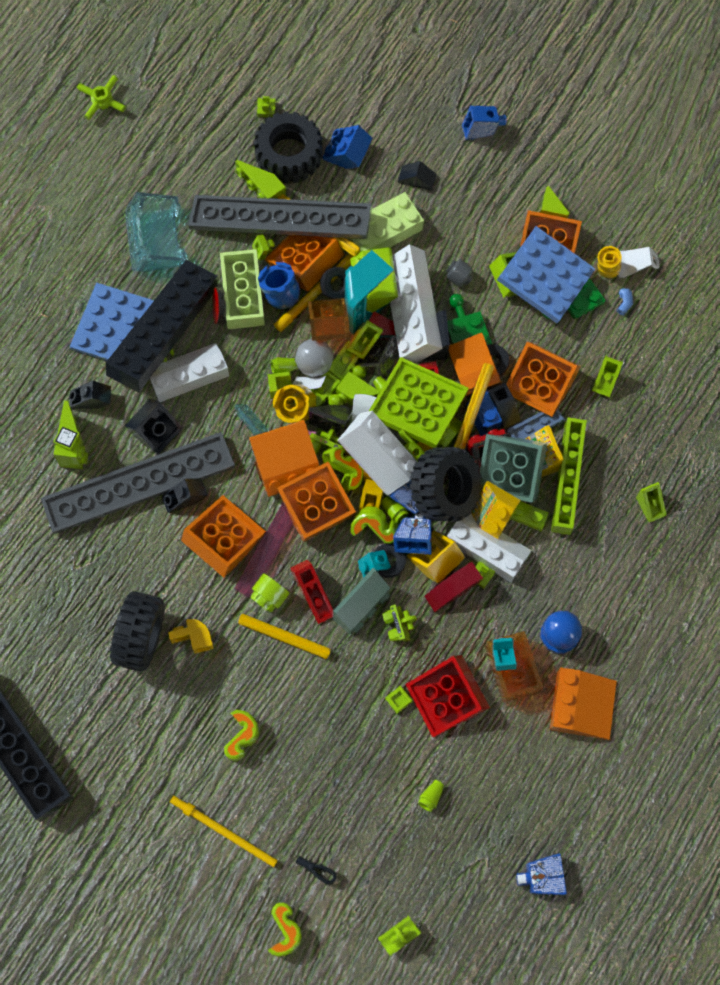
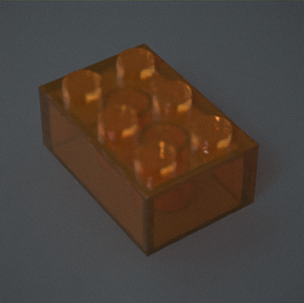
(328, 320)
(519, 681)

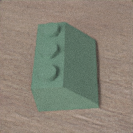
(361, 602)

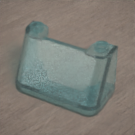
(153, 232)

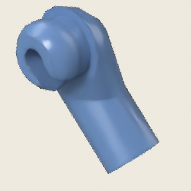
(626, 295)

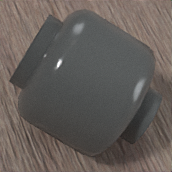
(459, 273)

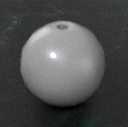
(314, 358)

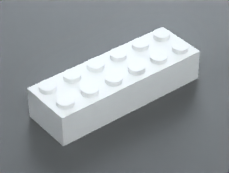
(414, 308)

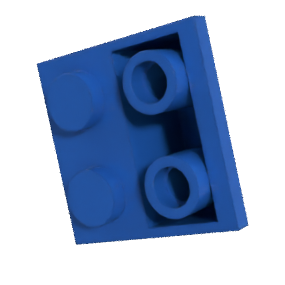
(347, 147)

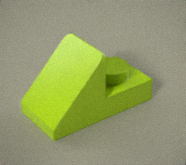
(607, 376)

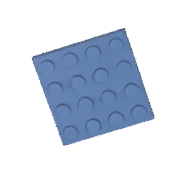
(546, 274)
(107, 321)

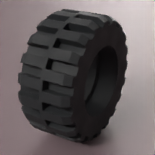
(288, 127)
(463, 484)
(137, 631)

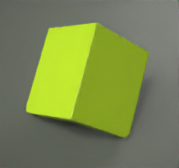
(278, 381)

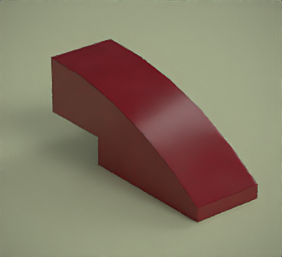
(453, 587)

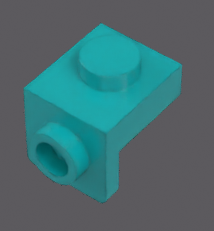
(376, 560)
(504, 654)

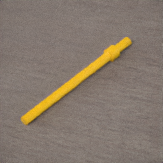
(189, 810)

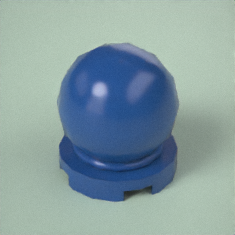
(279, 285)
(561, 632)

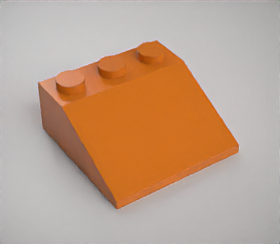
(307, 257)
(541, 378)
(283, 455)
(316, 501)
(222, 535)
(583, 704)

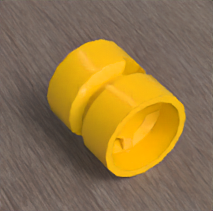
(609, 262)

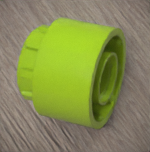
(268, 593)

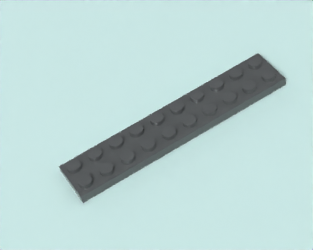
(280, 216)
(136, 483)

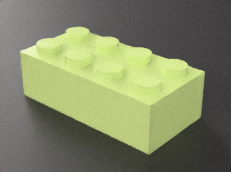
(391, 224)
(242, 289)

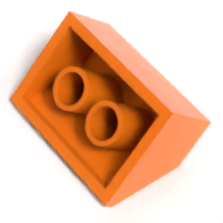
(559, 228)

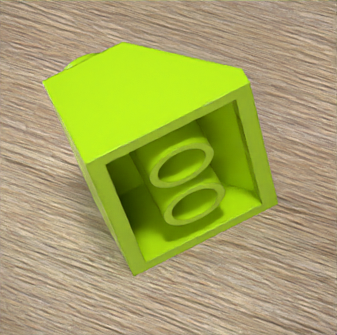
(387, 289)

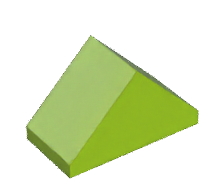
(552, 205)
(364, 339)
(652, 502)

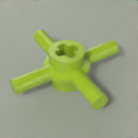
(101, 97)

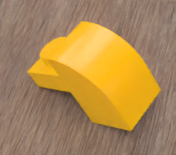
(196, 632)

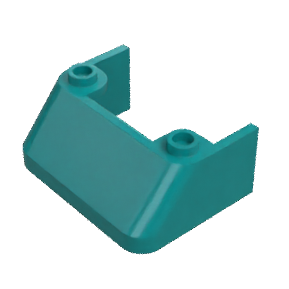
(361, 281)

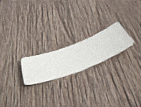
(311, 383)

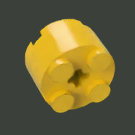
(286, 408)

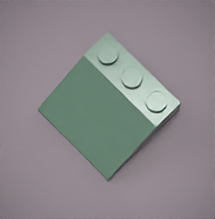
(513, 465)

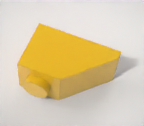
(371, 495)

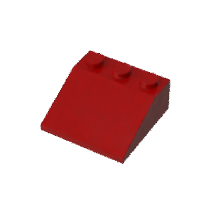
(447, 695)

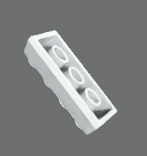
(189, 372)
(378, 452)
(500, 554)

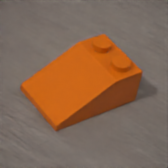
(468, 361)

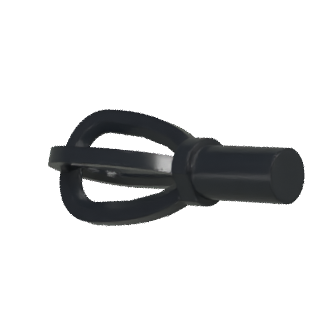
(310, 866)

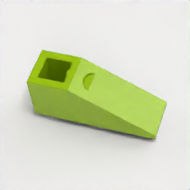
(261, 181)

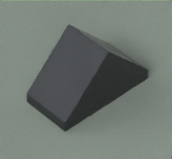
(417, 175)

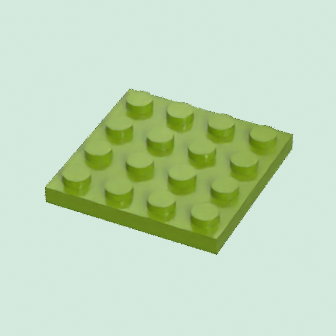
(418, 402)

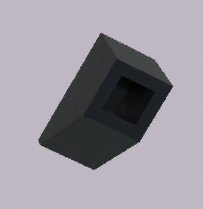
(90, 396)
(505, 405)
(184, 494)

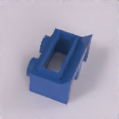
(487, 416)

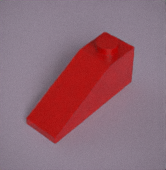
(312, 591)

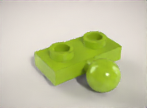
(344, 362)
(325, 391)

